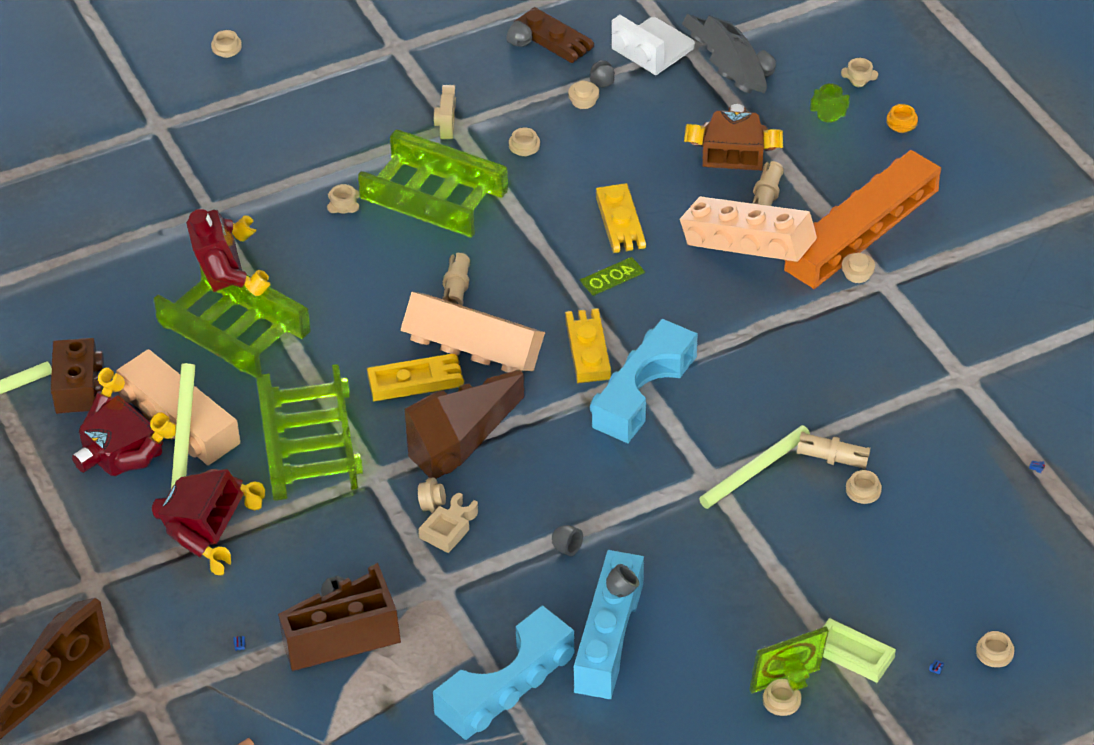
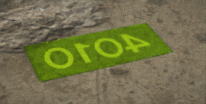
(612, 276)

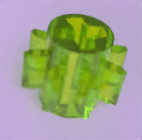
(829, 102)

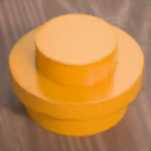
(902, 118)

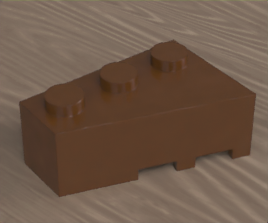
(341, 623)

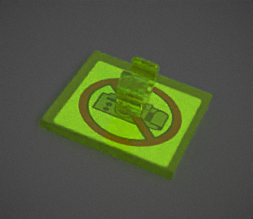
(789, 660)

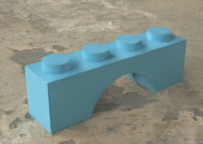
(664, 353)
(604, 633)
(472, 700)

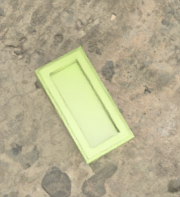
(857, 651)

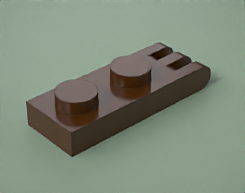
(556, 35)

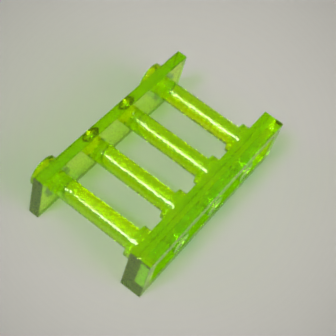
(437, 160)
(272, 305)
(280, 448)

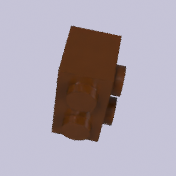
(75, 374)

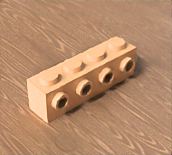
(748, 228)
(473, 332)
(155, 389)

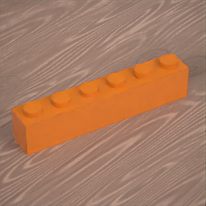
(866, 216)

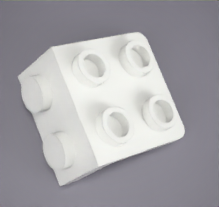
(650, 44)

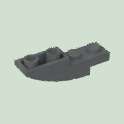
(729, 51)

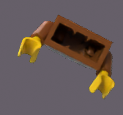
(734, 139)

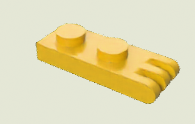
(620, 217)
(588, 346)
(415, 377)

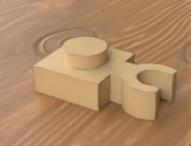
(444, 115)
(449, 526)

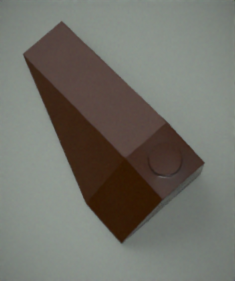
(451, 426)
(59, 655)

